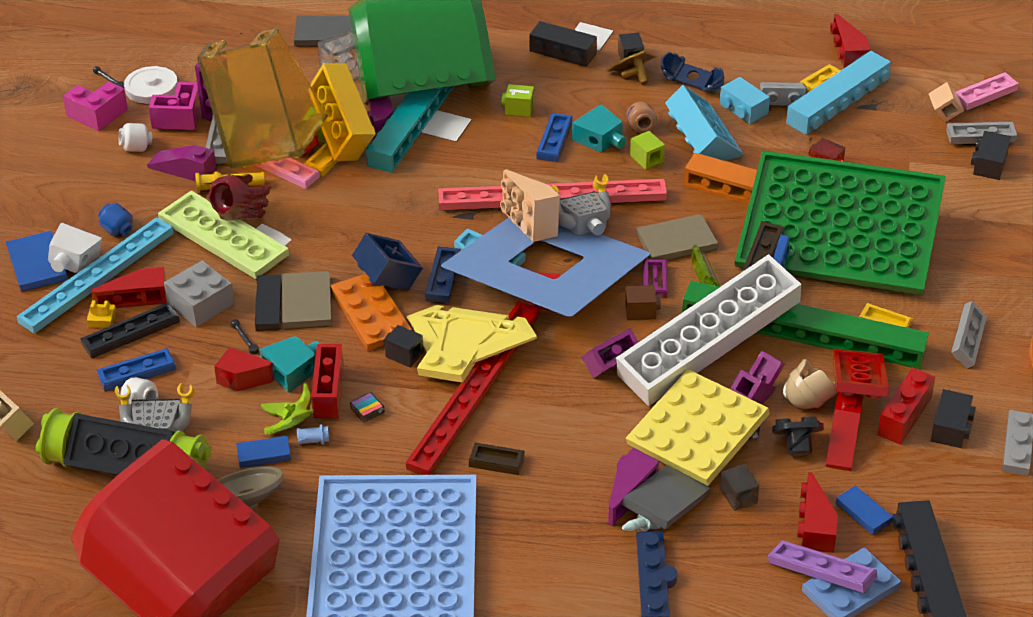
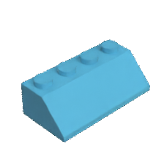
(702, 125)

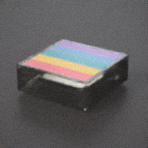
(367, 407)

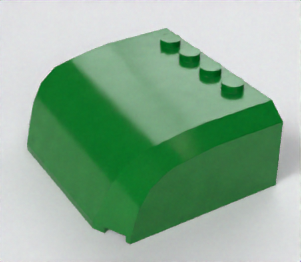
(420, 45)

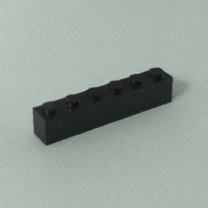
(927, 560)

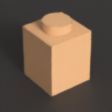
(946, 102)

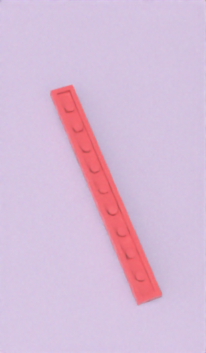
(492, 195)

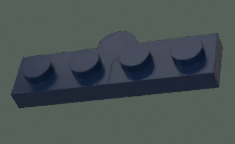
(653, 574)

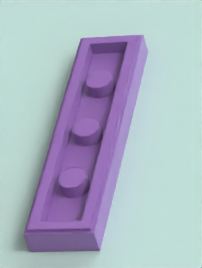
(823, 566)

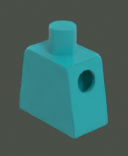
(599, 130)
(291, 361)

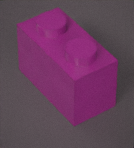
(604, 355)

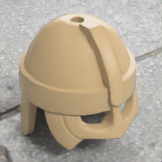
(809, 389)

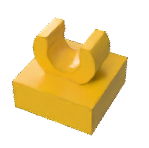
(101, 315)

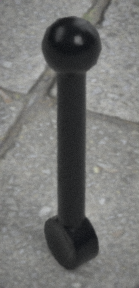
(97, 70)
(253, 348)

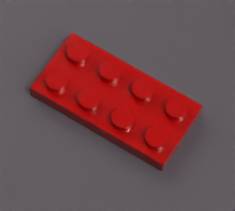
(860, 373)

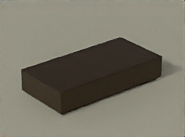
(496, 458)

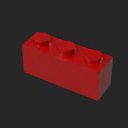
(327, 381)
(906, 406)

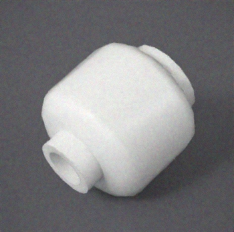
(134, 137)
(140, 389)

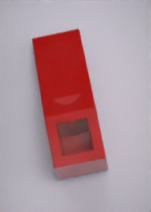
(848, 40)
(819, 516)

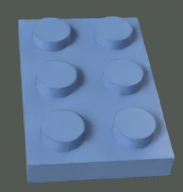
(845, 602)

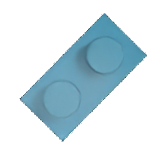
(744, 100)

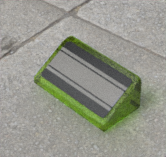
(703, 267)

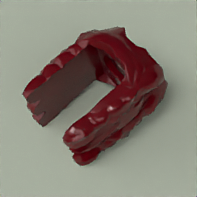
(236, 200)

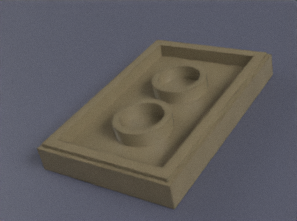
(676, 237)
(306, 299)

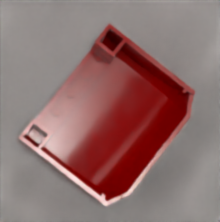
(173, 538)

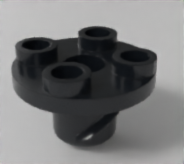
(798, 434)

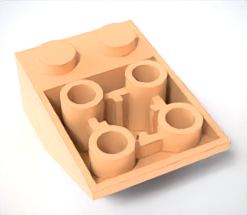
(530, 205)

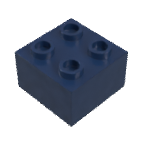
(387, 262)

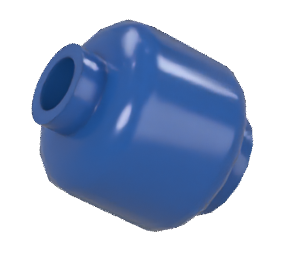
(115, 219)

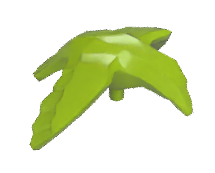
(289, 412)

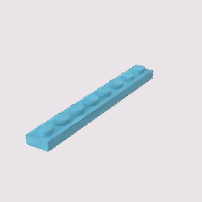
(94, 275)

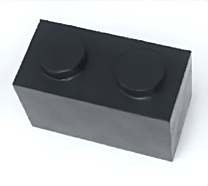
(991, 155)
(952, 418)

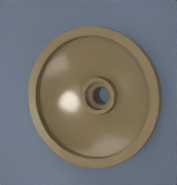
(253, 484)

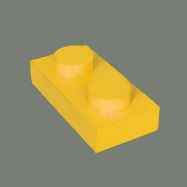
(819, 77)

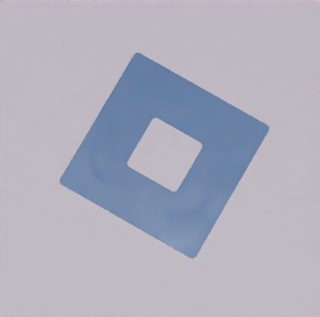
(602, 265)

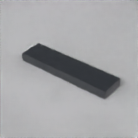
(130, 330)

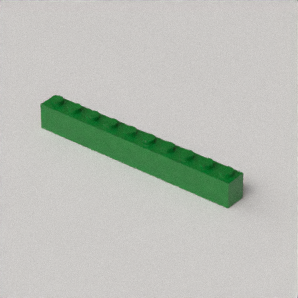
(835, 330)

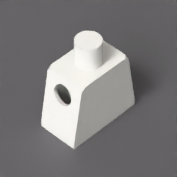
(73, 249)

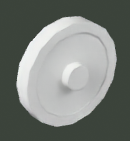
(150, 81)

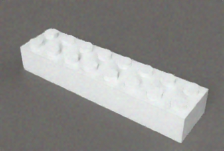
(708, 329)

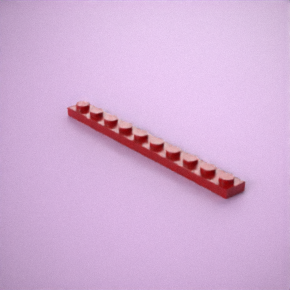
(463, 403)

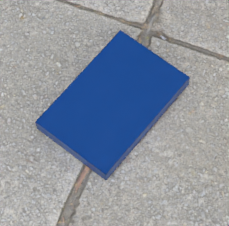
(31, 261)

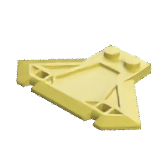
(464, 337)

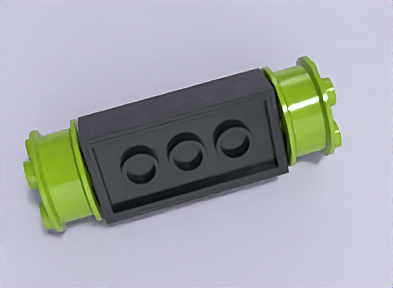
(106, 443)

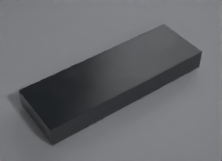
(268, 302)

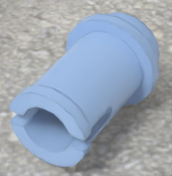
(313, 435)

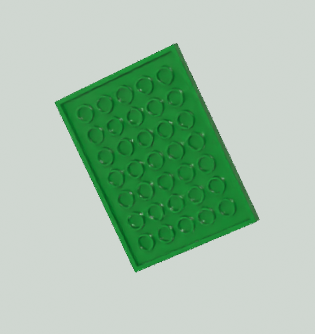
(847, 220)

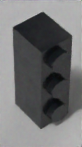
(563, 43)

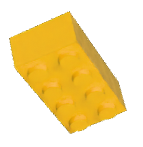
(347, 124)

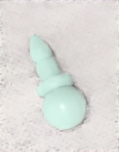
(639, 523)

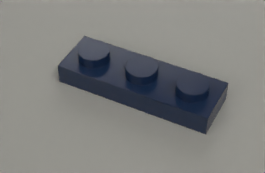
(441, 279)

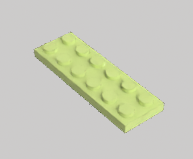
(229, 240)

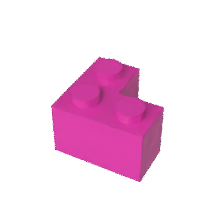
(97, 107)
(176, 110)

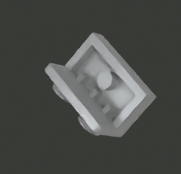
(783, 92)

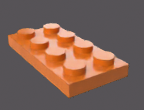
(368, 310)

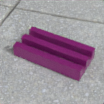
(655, 263)

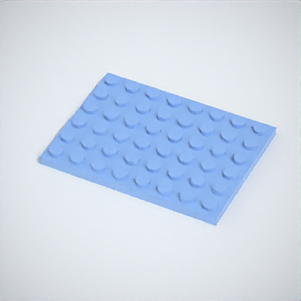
(394, 546)

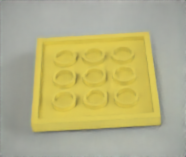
(697, 426)

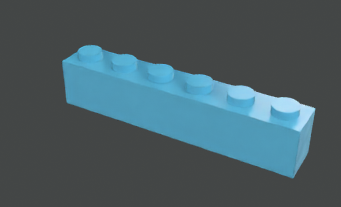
(838, 92)

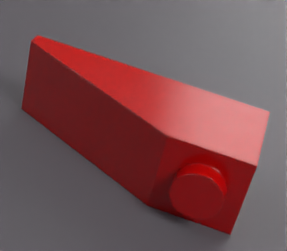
(134, 289)
(844, 432)

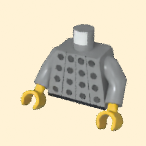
(586, 211)
(157, 413)

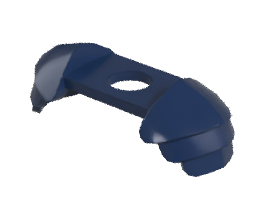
(677, 70)

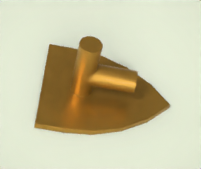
(637, 60)

